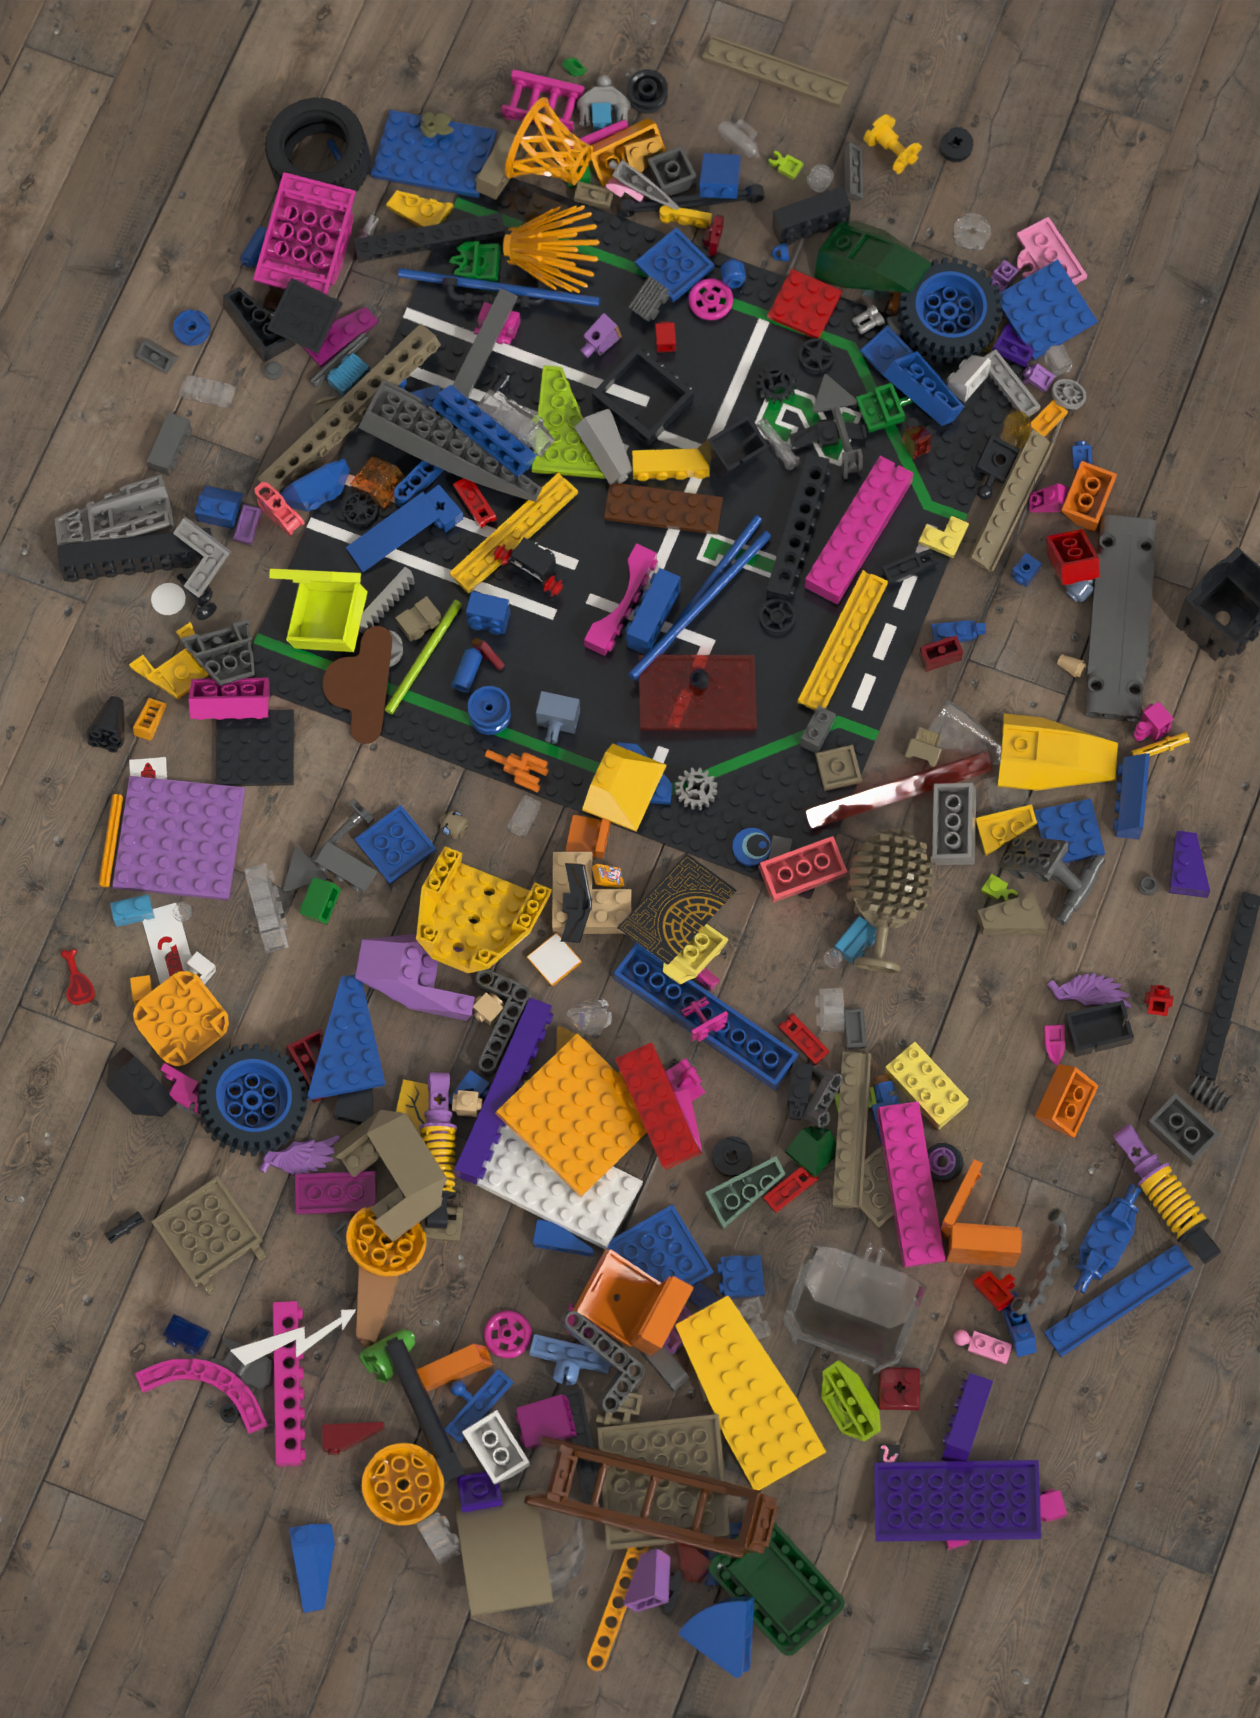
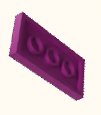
(334, 1192)

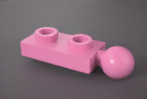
(984, 1345)

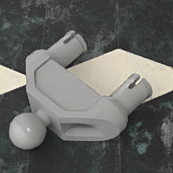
(603, 94)

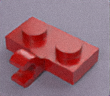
(994, 1290)

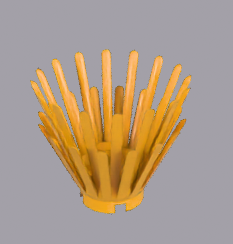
(534, 249)

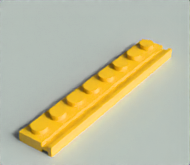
(521, 524)
(843, 641)

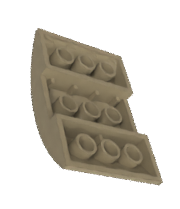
(504, 1555)

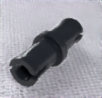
(124, 1227)

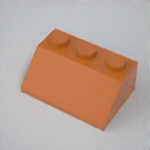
(1088, 495)
(1066, 1100)

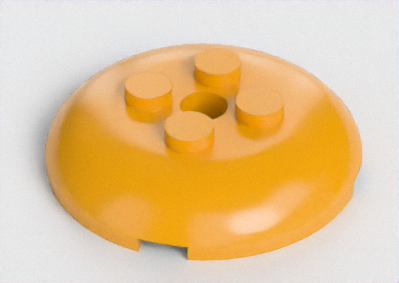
(368, 1251)
(398, 1464)

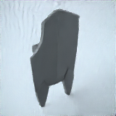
(257, 1373)

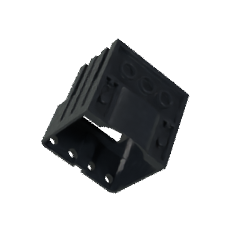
(1230, 588)

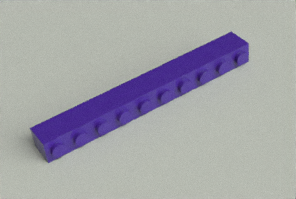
(505, 1084)

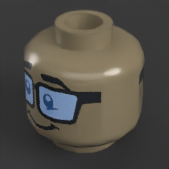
(453, 824)

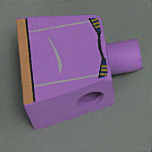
(600, 336)

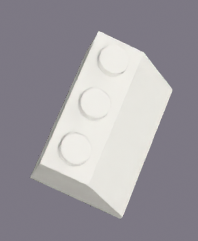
(496, 1448)

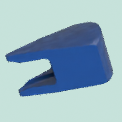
(724, 1633)

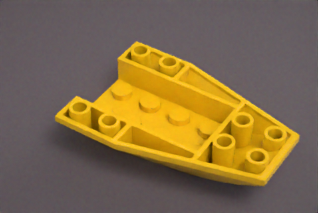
(1052, 755)

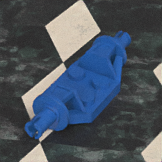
(1107, 1239)

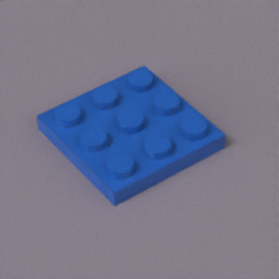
(675, 263)
(1076, 825)
(395, 844)

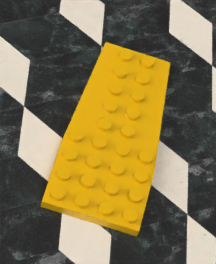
(749, 1394)

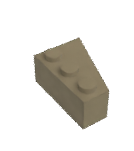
(492, 176)
(1012, 917)

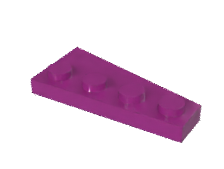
(342, 333)

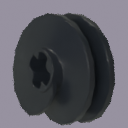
(956, 145)

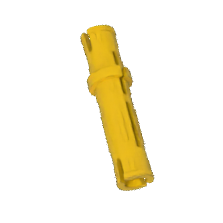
(1168, 743)

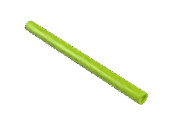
(423, 657)

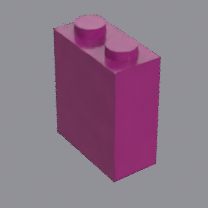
(545, 1418)

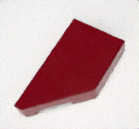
(487, 652)

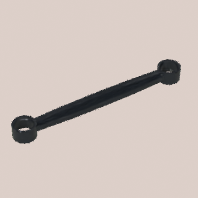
(628, 208)

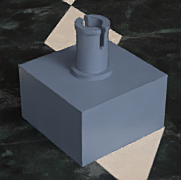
(557, 714)

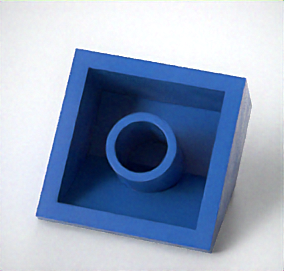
(218, 507)

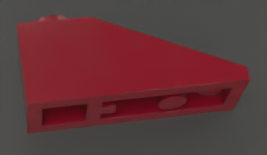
(342, 1437)

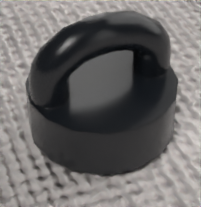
(699, 679)

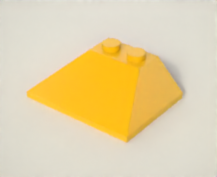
(623, 787)

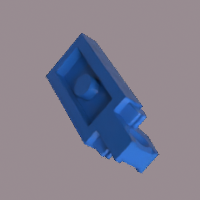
(963, 629)

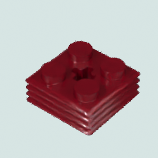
(890, 1398)

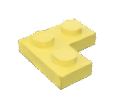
(947, 541)

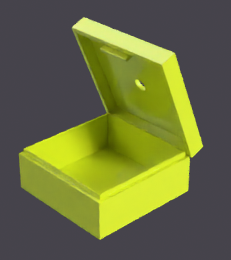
(325, 609)

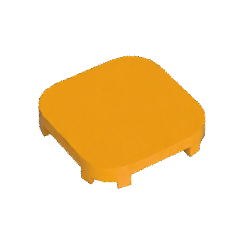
(180, 1018)

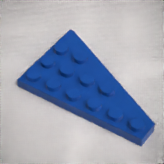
(349, 1047)

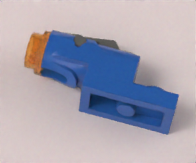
(886, 1095)

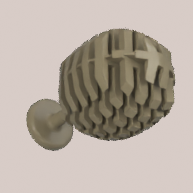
(889, 888)

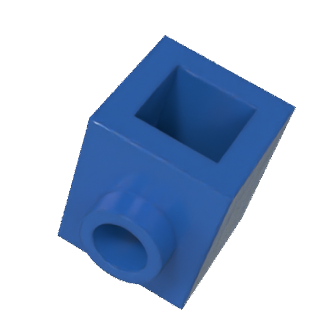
(1026, 570)

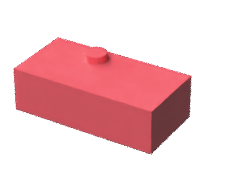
(802, 869)

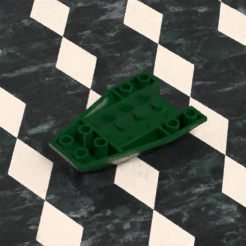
(868, 260)

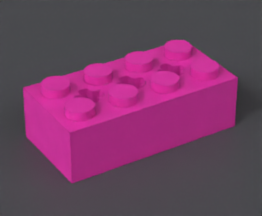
(233, 700)

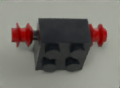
(533, 563)

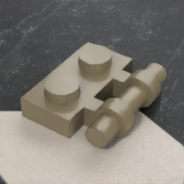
(629, 1407)

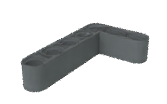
(504, 1020)
(607, 1355)

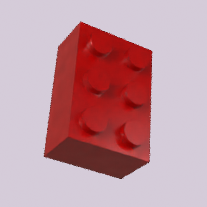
(1073, 556)

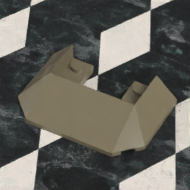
(410, 1162)

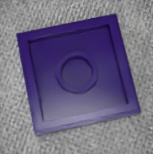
(478, 1492)

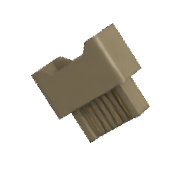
(925, 746)

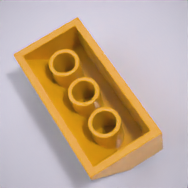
(612, 148)

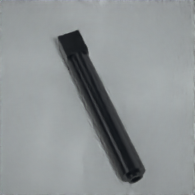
(423, 1409)

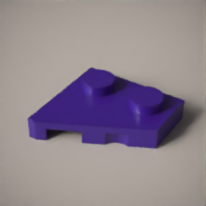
(1013, 347)

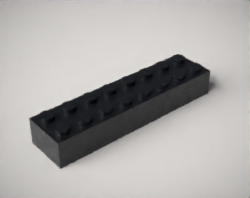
(126, 556)

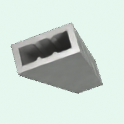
(605, 445)

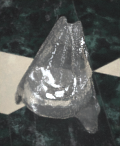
(590, 1016)

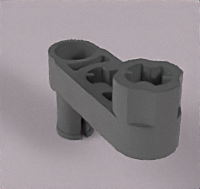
(817, 1108)

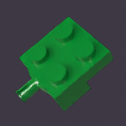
(882, 407)

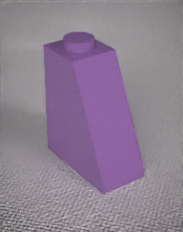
(650, 1582)

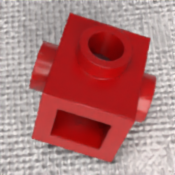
(1158, 1000)

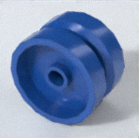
(487, 699)

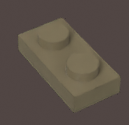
(593, 195)

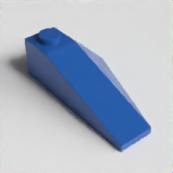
(313, 1555)

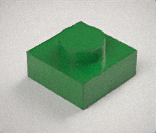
(574, 67)

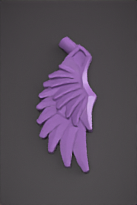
(1089, 991)
(301, 1156)

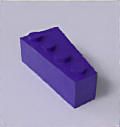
(967, 1418)

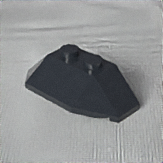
(137, 1086)

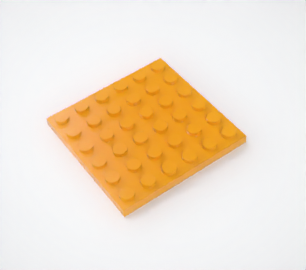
(575, 1115)

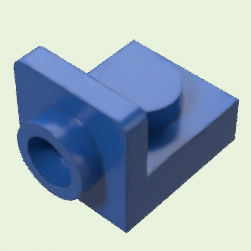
(1081, 452)

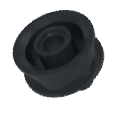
(647, 80)

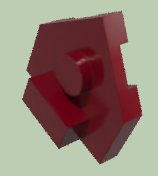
(713, 234)

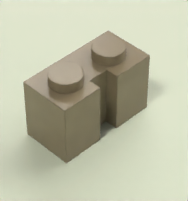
(418, 619)

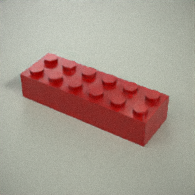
(658, 1106)

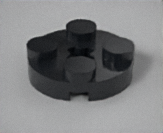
(727, 1146)

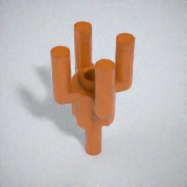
(521, 767)

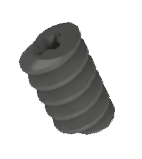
(1210, 1094)

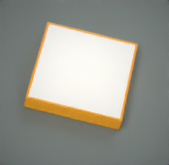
(554, 959)

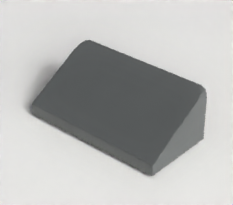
(156, 355)

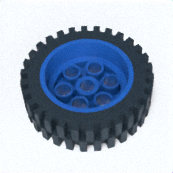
(965, 287)
(269, 1073)

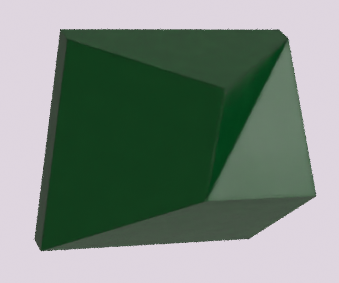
(813, 1149)

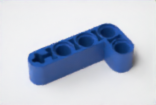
(417, 474)

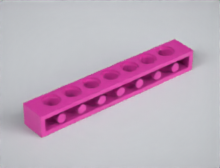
(288, 1457)

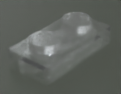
(524, 816)

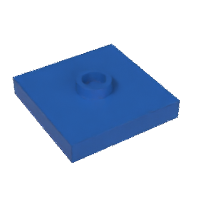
(885, 349)

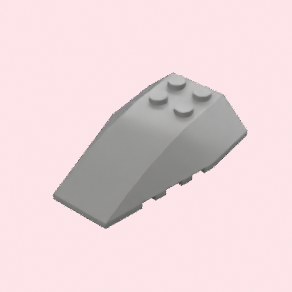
(131, 512)

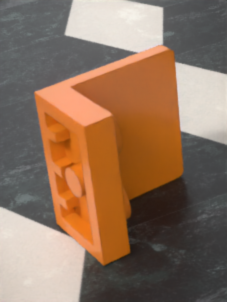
(588, 836)

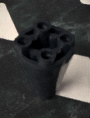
(108, 726)

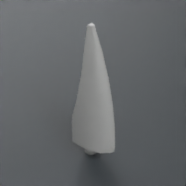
(640, 183)

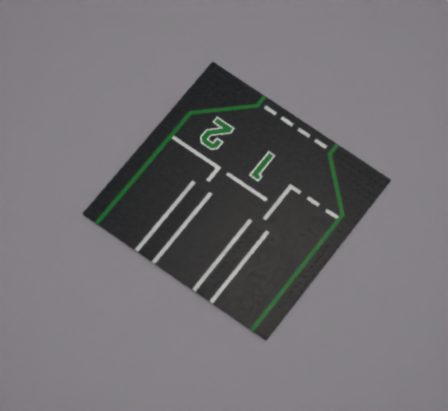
(759, 773)

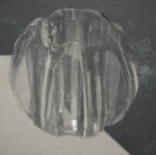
(820, 178)

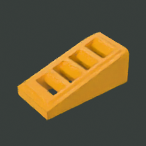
(144, 729)

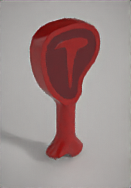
(81, 989)

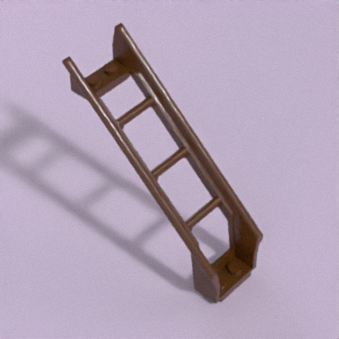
(756, 1524)

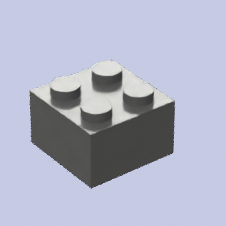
(672, 172)

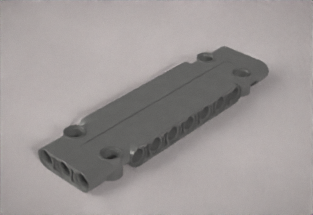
(1120, 618)

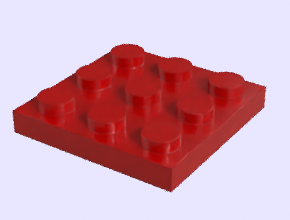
(804, 304)

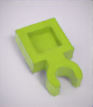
(787, 166)
(996, 888)

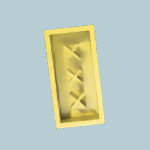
(925, 1082)

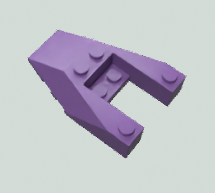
(408, 974)

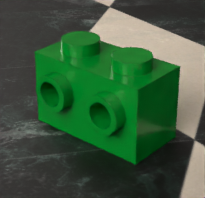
(319, 901)

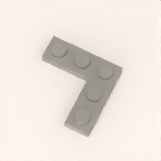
(212, 550)

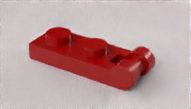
(474, 501)
(804, 1039)
(789, 1190)

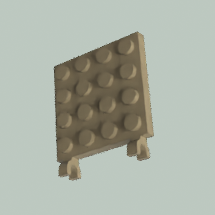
(208, 1232)

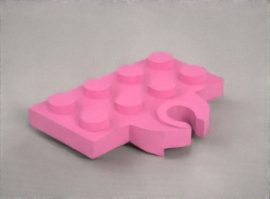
(1043, 246)

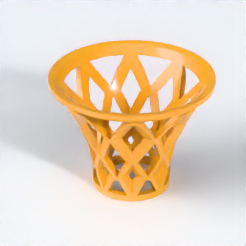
(562, 140)

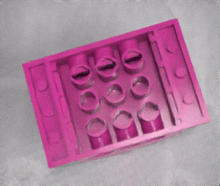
(306, 234)

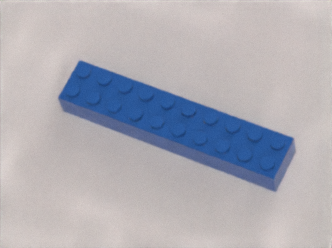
(739, 1039)

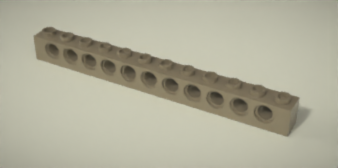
(352, 402)

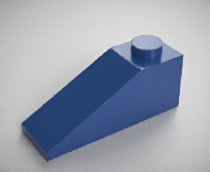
(556, 1238)

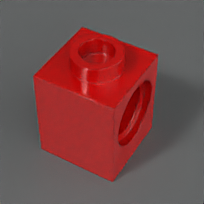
(665, 337)

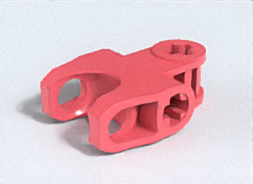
(277, 509)

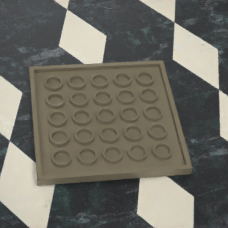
(680, 1444)

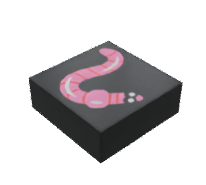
(889, 1453)

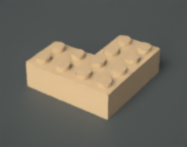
(608, 905)

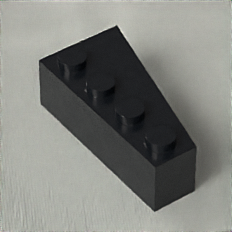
(253, 323)

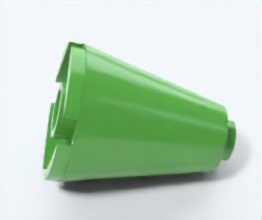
(376, 1359)

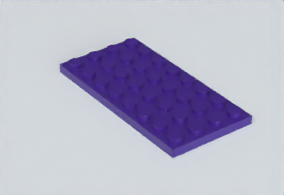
(957, 1500)

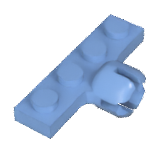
(568, 1358)

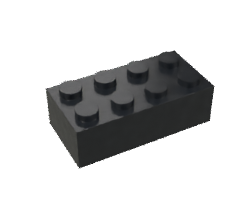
(811, 216)

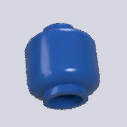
(733, 273)

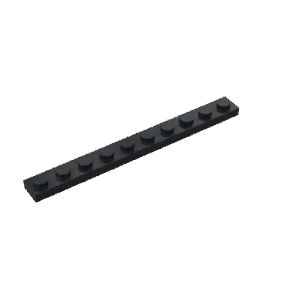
(1228, 986)

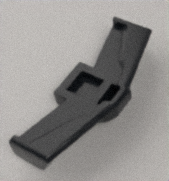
(826, 433)
(576, 903)

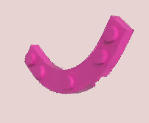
(208, 1373)

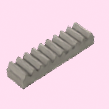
(1011, 385)
(386, 598)

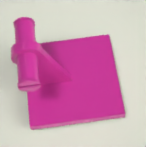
(707, 1026)
(684, 1077)

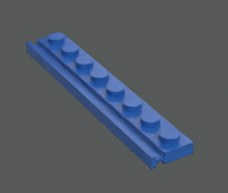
(1118, 1300)

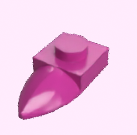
(1054, 1041)

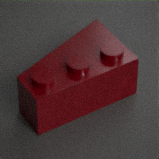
(305, 1055)

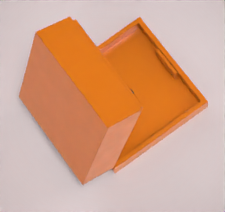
(978, 1242)
(645, 1305)

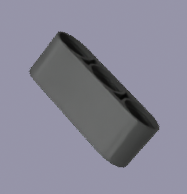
(667, 1368)

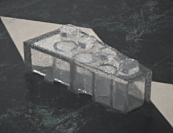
(517, 421)
(266, 907)

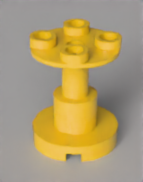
(883, 134)

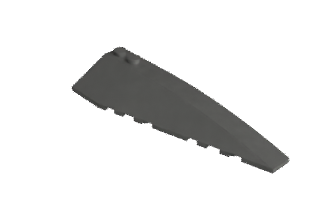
(417, 429)

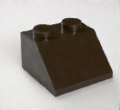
(540, 205)

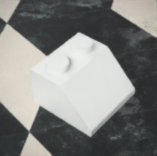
(969, 376)

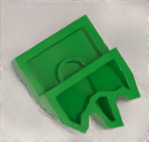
(477, 261)

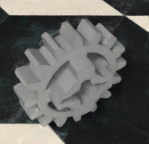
(693, 781)

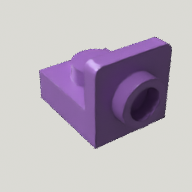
(1038, 377)

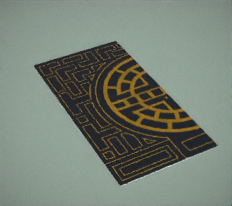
(677, 909)

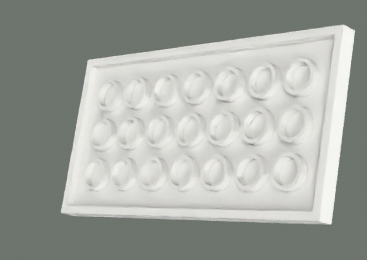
(530, 1183)

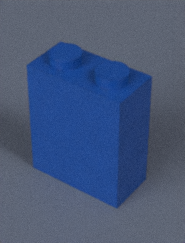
(720, 175)

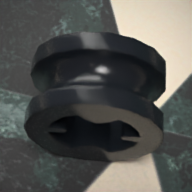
(230, 1419)

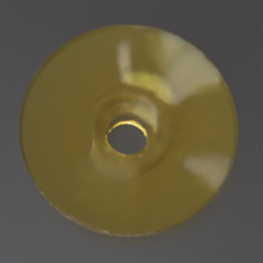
(1016, 429)

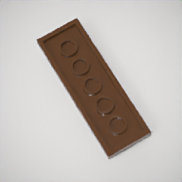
(663, 508)

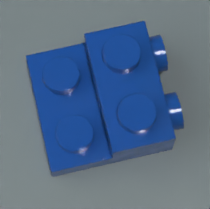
(741, 1276)

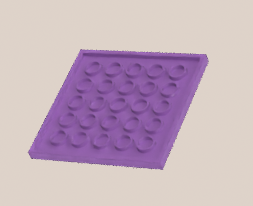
(179, 838)

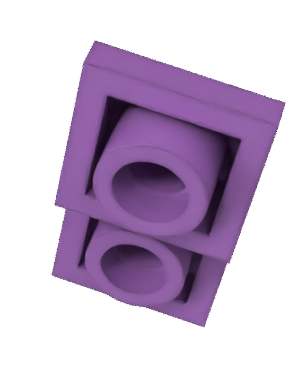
(1003, 276)

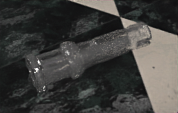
(782, 450)

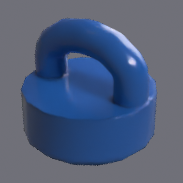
(784, 252)

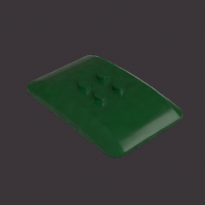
(787, 1590)

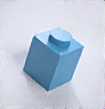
(601, 115)

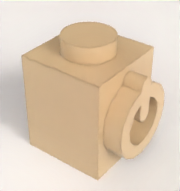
(487, 1008)
(467, 1103)

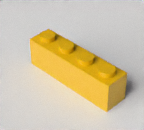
(669, 464)

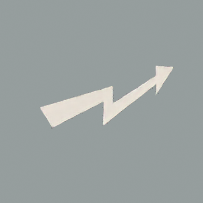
(255, 1350)

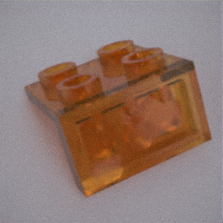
(378, 480)

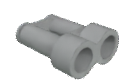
(874, 316)

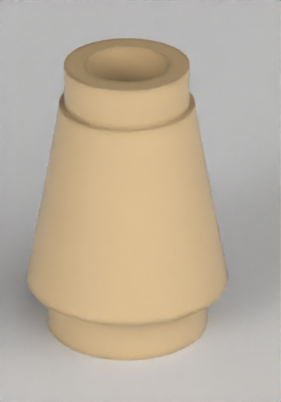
(1072, 665)

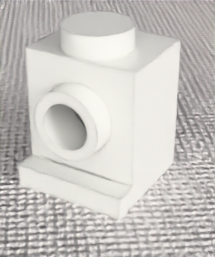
(200, 966)

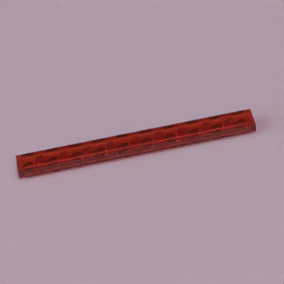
(898, 789)

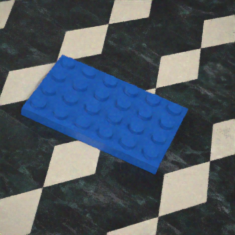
(434, 162)

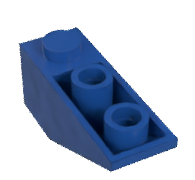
(1019, 1331)

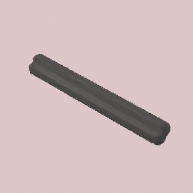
(351, 348)

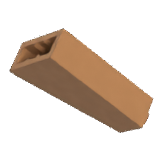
(373, 1304)

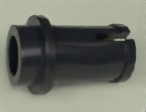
(502, 381)

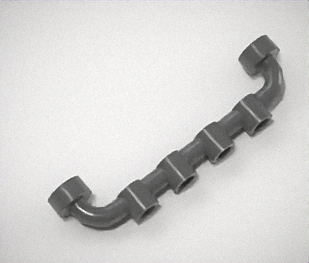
(1020, 1305)

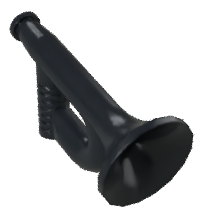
(205, 609)

